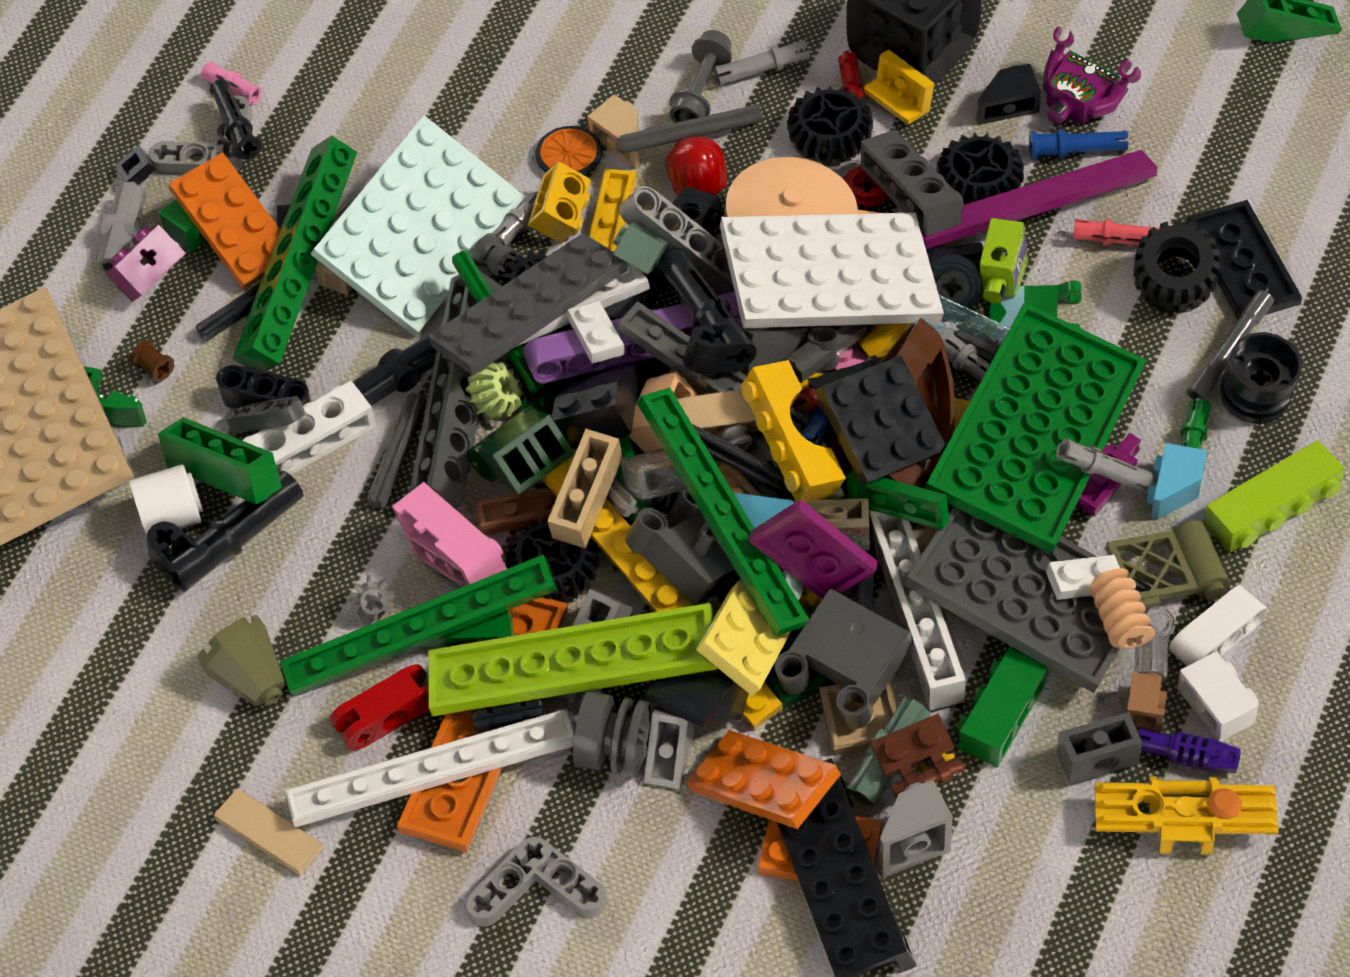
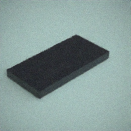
(1246, 258)

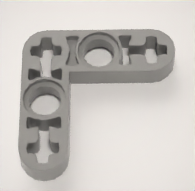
(186, 149)
(539, 871)

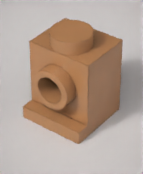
(1146, 701)

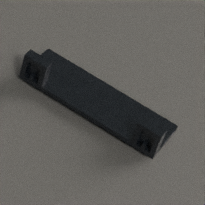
(844, 888)

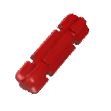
(850, 73)

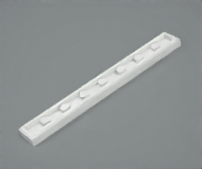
(430, 767)

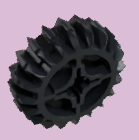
(829, 124)
(981, 167)
(567, 576)

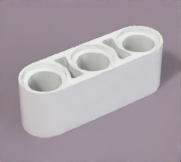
(1219, 626)

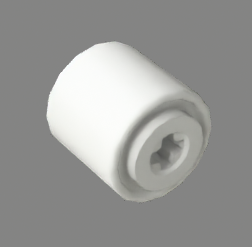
(167, 497)

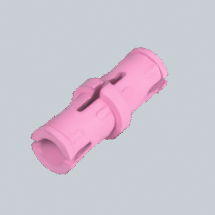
(212, 72)

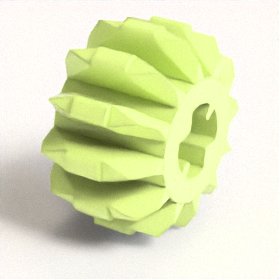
(494, 391)

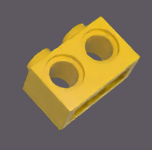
(560, 202)

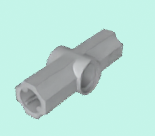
(122, 222)

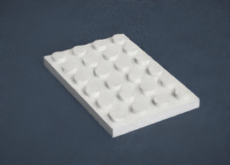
(830, 270)

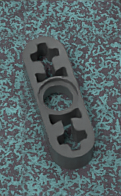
(265, 415)

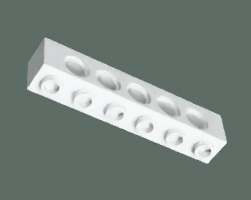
(931, 643)

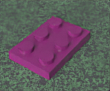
(812, 550)

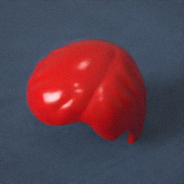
(697, 164)

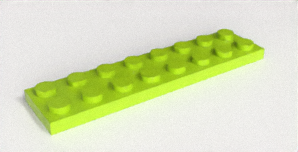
(568, 660)

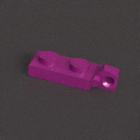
(1101, 489)

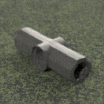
(824, 348)

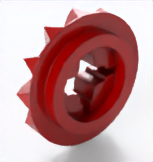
(856, 180)

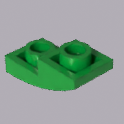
(123, 410)

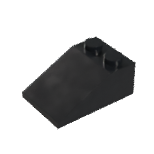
(598, 403)

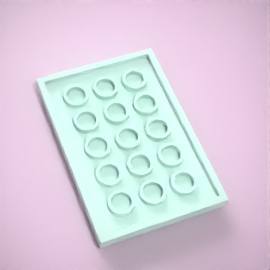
(411, 221)

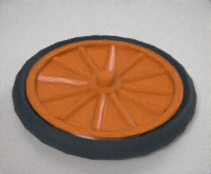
(571, 146)

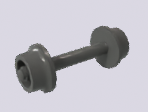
(710, 50)

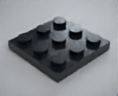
(881, 420)

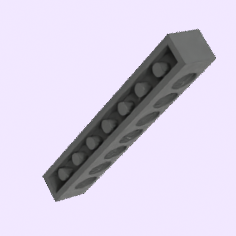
(448, 416)

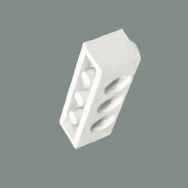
(323, 433)

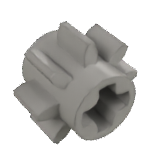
(371, 587)

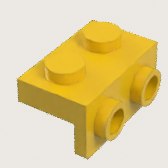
(900, 88)

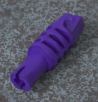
(1192, 751)

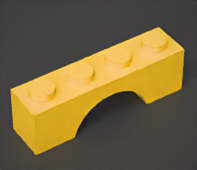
(807, 469)

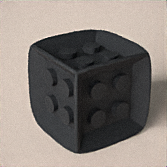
(921, 32)

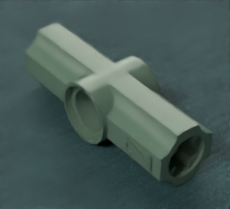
(869, 780)

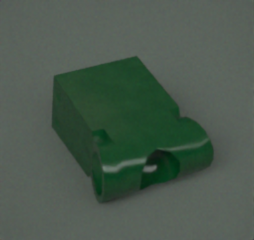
(521, 450)

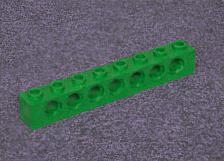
(291, 261)

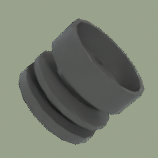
(612, 734)

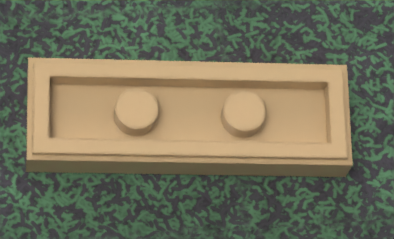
(268, 832)

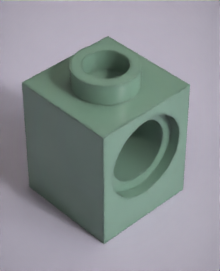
(639, 247)

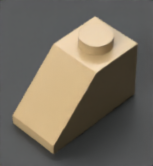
(613, 120)

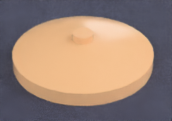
(789, 188)

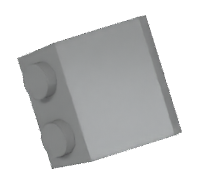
(916, 829)

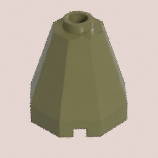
(245, 662)

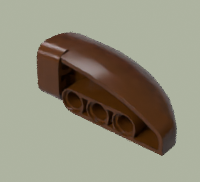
(930, 368)

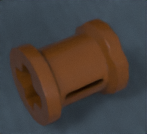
(151, 360)

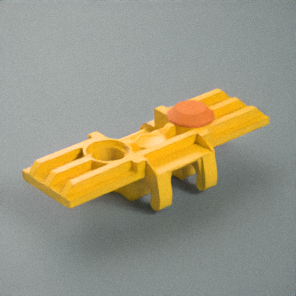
(1185, 818)

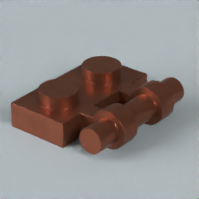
(913, 746)

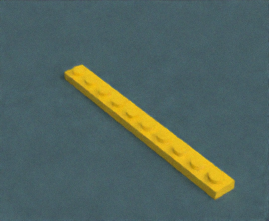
(652, 586)

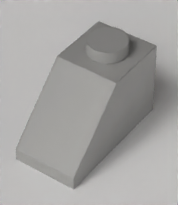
(668, 749)

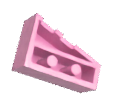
(447, 538)

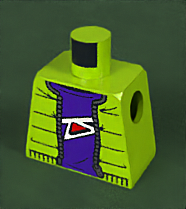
(1001, 273)

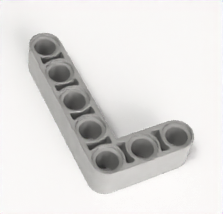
(680, 234)

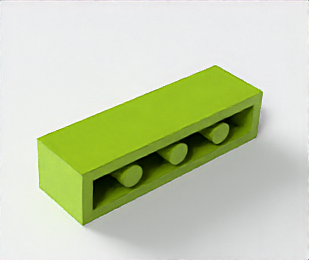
(1274, 496)

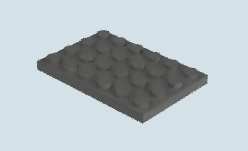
(1007, 593)

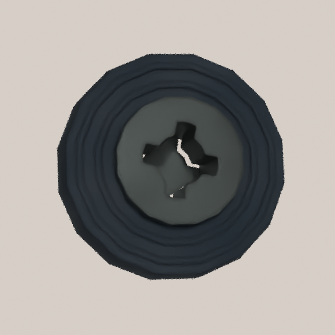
(954, 272)

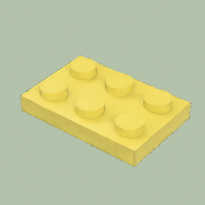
(741, 641)

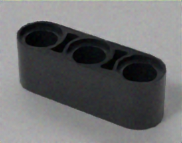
(246, 386)

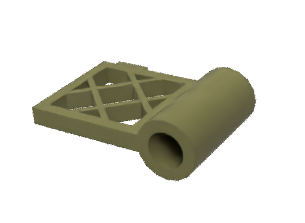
(1193, 561)

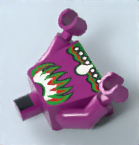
(1081, 87)

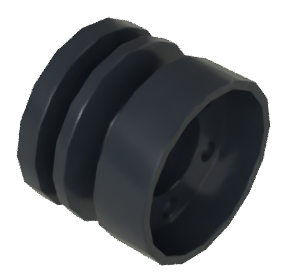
(1260, 377)

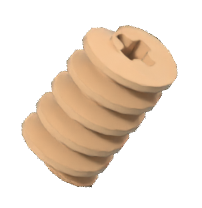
(1121, 609)

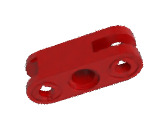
(382, 708)

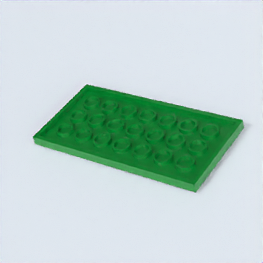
(1038, 390)

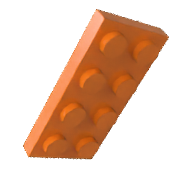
(228, 217)
(763, 779)

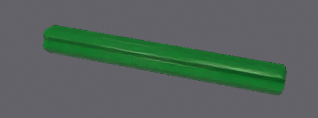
(479, 290)

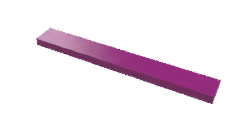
(1048, 195)

